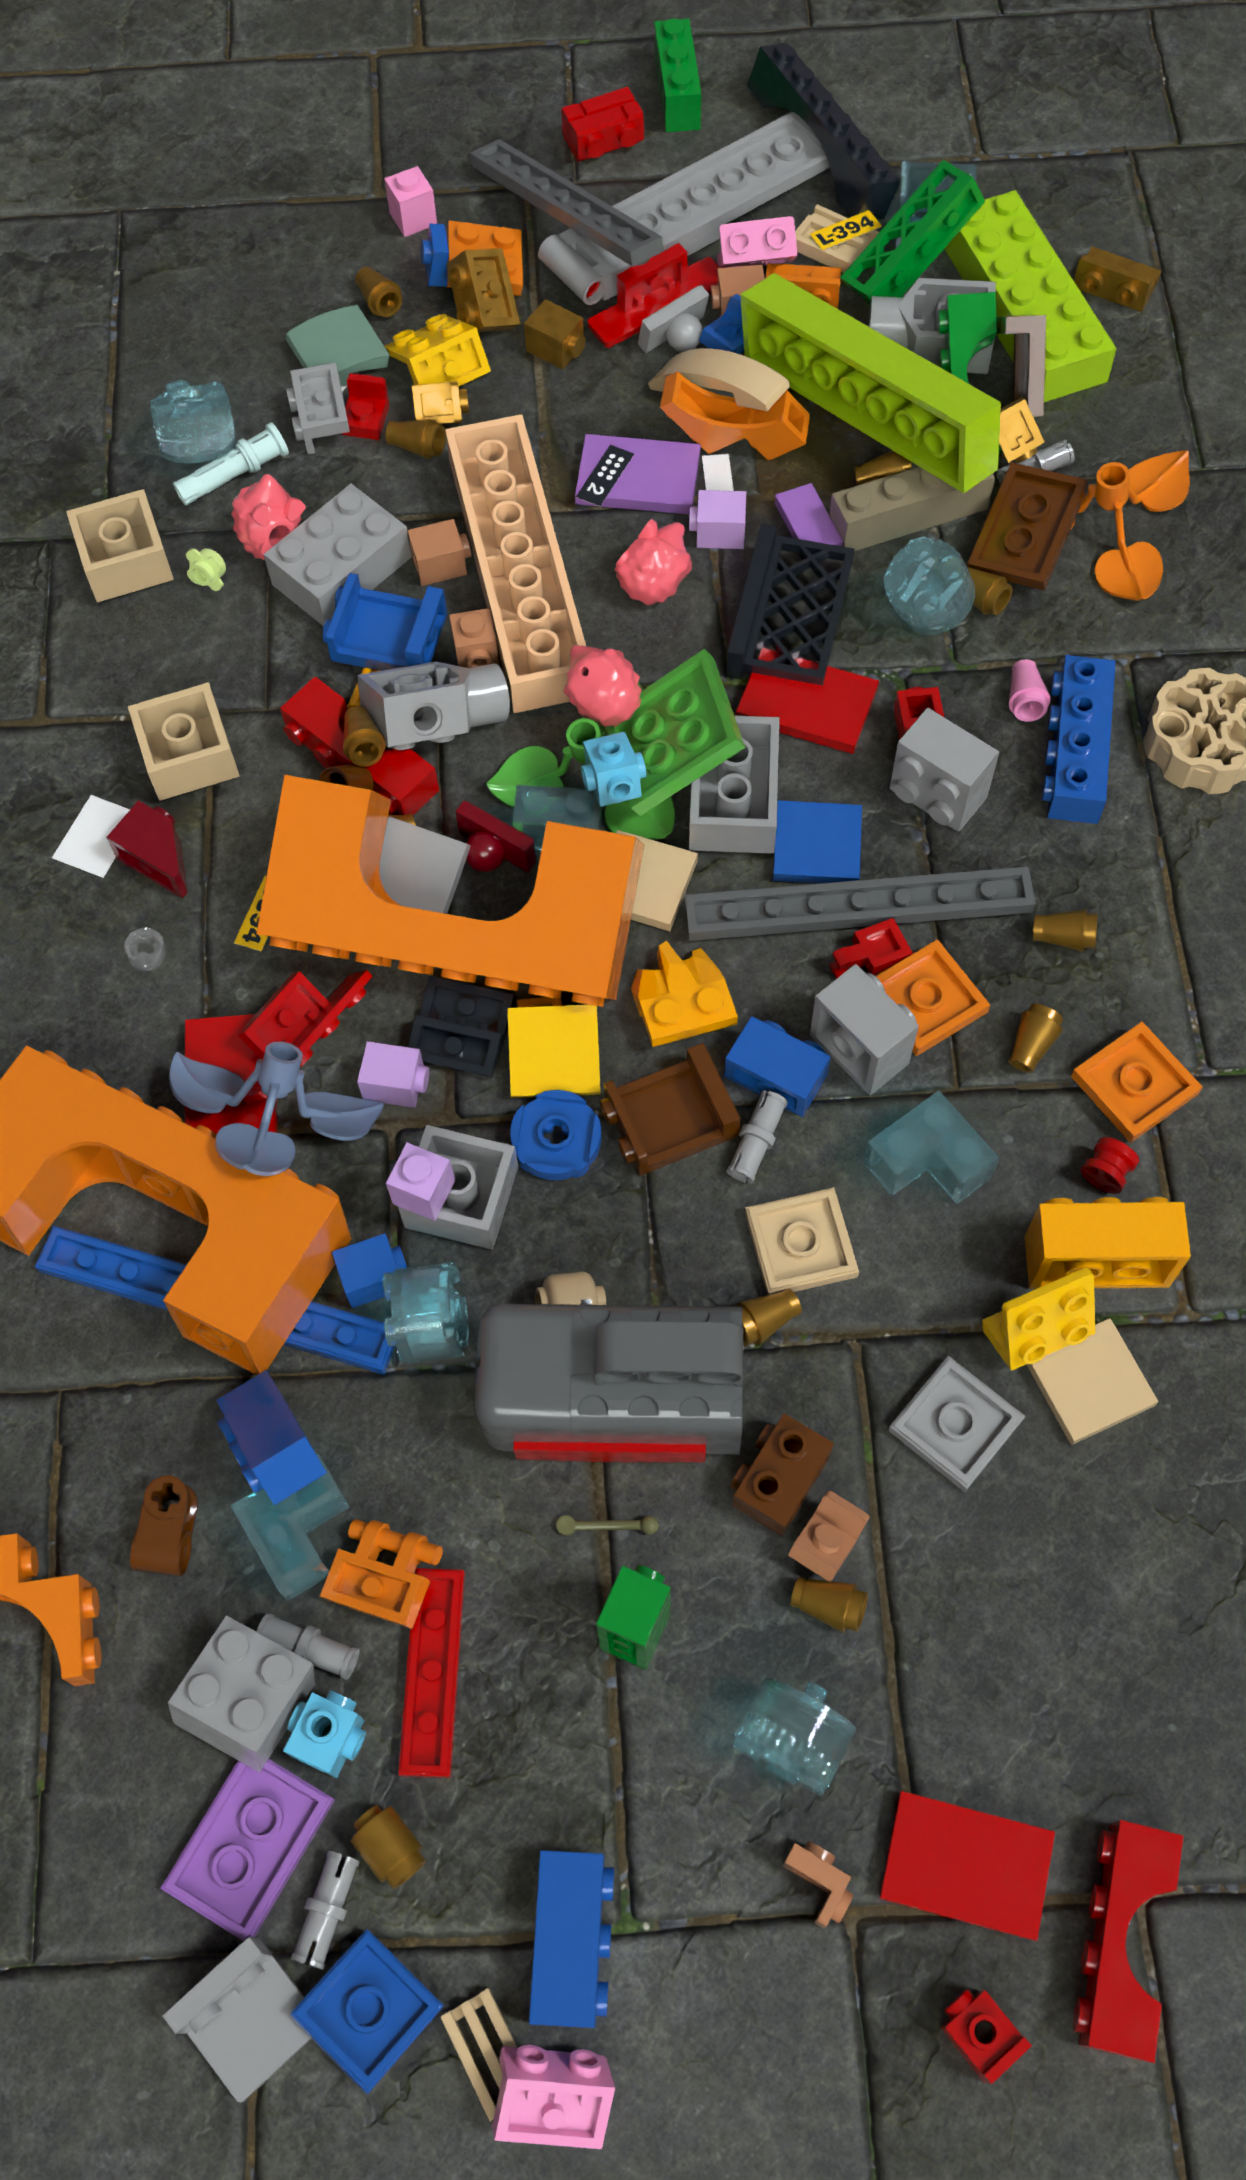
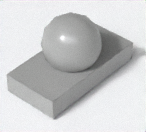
(676, 323)

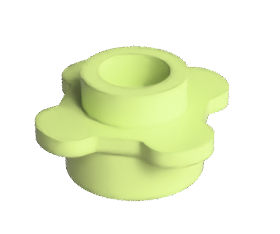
(206, 568)

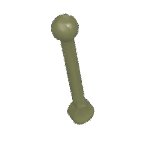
(567, 1525)

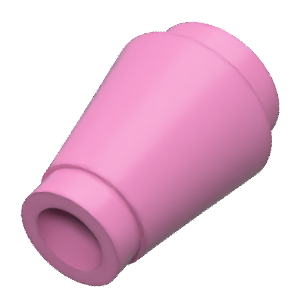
(1027, 692)

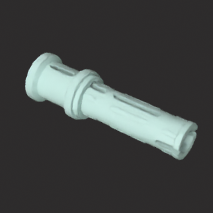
(245, 457)

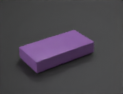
(807, 516)

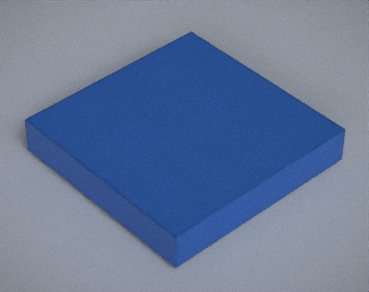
(817, 842)
(366, 2011)

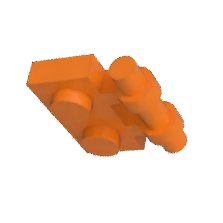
(375, 1587)

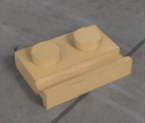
(836, 256)

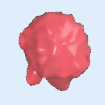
(264, 515)
(654, 563)
(602, 685)

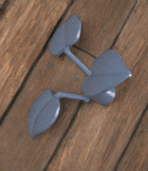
(254, 1149)

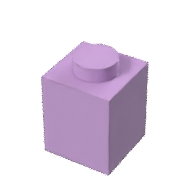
(719, 519)
(392, 1074)
(420, 1181)

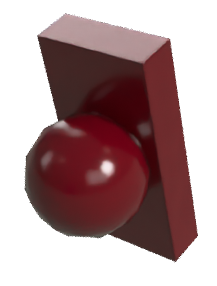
(493, 840)

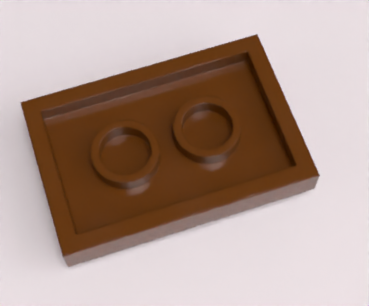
(1028, 525)

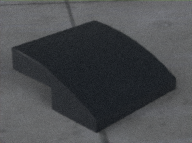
(462, 1026)

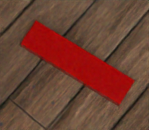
(433, 1677)

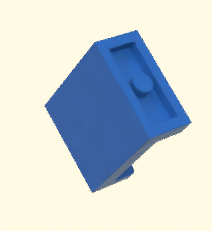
(384, 628)

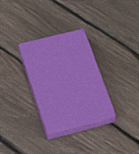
(656, 478)
(248, 1847)

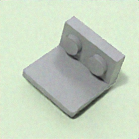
(242, 2018)

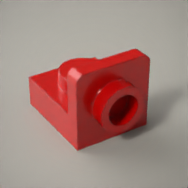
(366, 406)

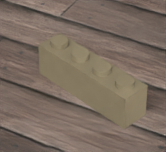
(902, 506)

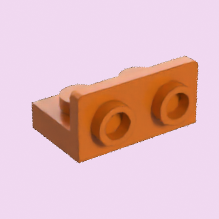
(817, 280)

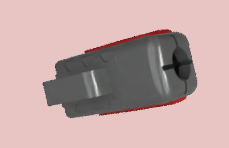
(610, 1382)

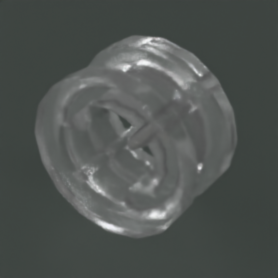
(144, 961)

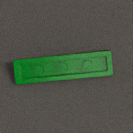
(921, 239)

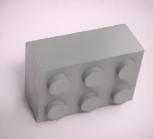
(337, 540)
(737, 800)

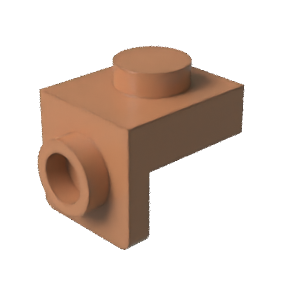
(816, 1867)

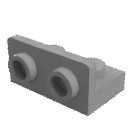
(319, 403)

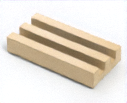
(468, 2011)

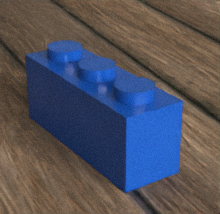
(267, 1439)
(570, 1939)

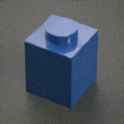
(363, 1267)

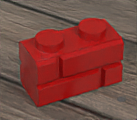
(602, 124)

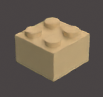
(119, 545)
(183, 741)

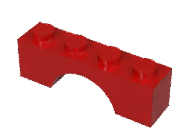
(317, 721)
(1116, 2010)

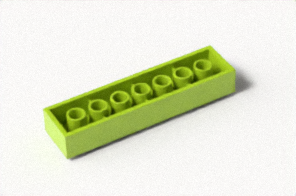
(873, 382)

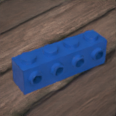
(1080, 740)

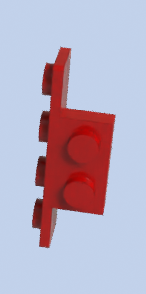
(648, 289)
(299, 1017)

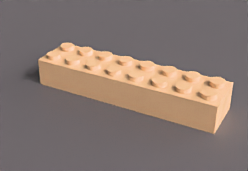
(516, 558)

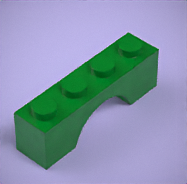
(968, 328)

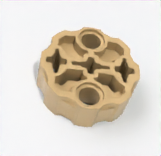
(1200, 727)

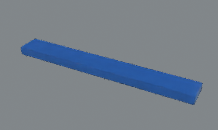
(150, 1277)

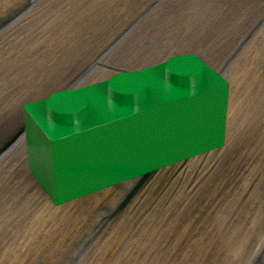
(677, 75)
(635, 1615)

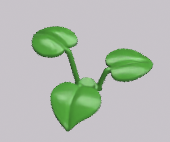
(540, 768)

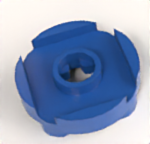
(570, 1156)

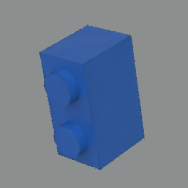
(777, 1063)

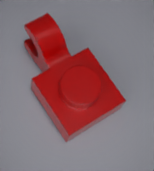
(874, 947)

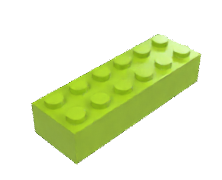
(1010, 249)

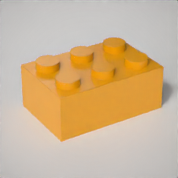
(1118, 1242)

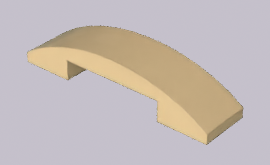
(749, 380)

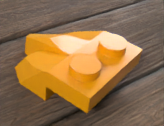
(682, 997)

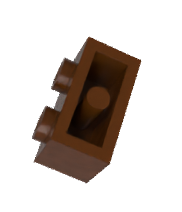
(781, 1473)

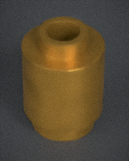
(387, 1845)

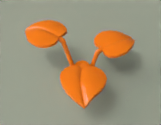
(1160, 486)

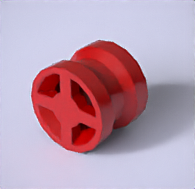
(1110, 1165)

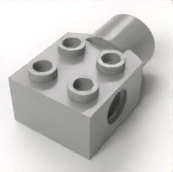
(913, 319)
(433, 701)

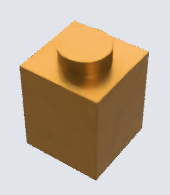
(554, 334)

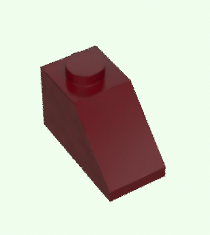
(151, 846)

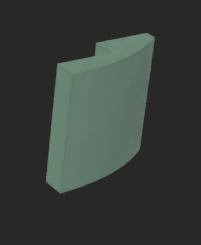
(338, 338)

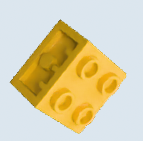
(441, 351)
(1044, 1320)

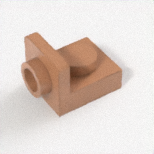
(829, 1536)

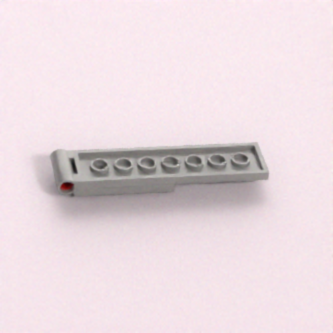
(695, 202)

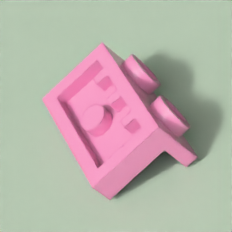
(757, 242)
(553, 2097)

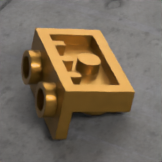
(1116, 278)
(483, 290)

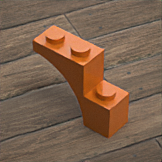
(719, 422)
(60, 1603)

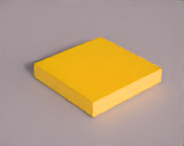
(553, 1050)

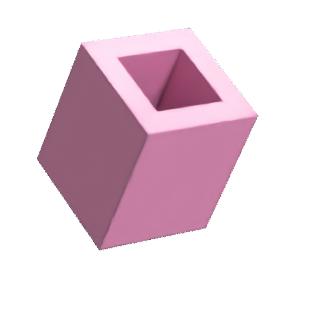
(410, 201)

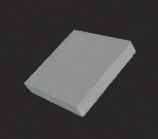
(421, 866)
(956, 1423)

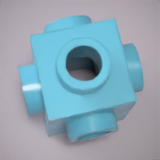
(612, 769)
(332, 1750)

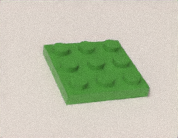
(681, 729)

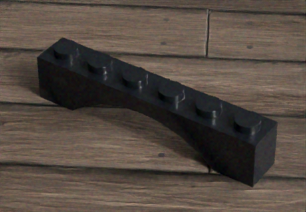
(859, 173)

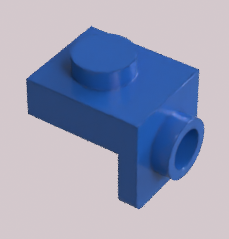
(435, 254)
(726, 331)

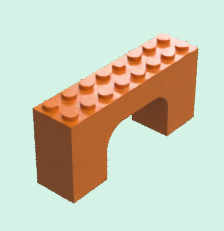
(330, 894)
(264, 1235)

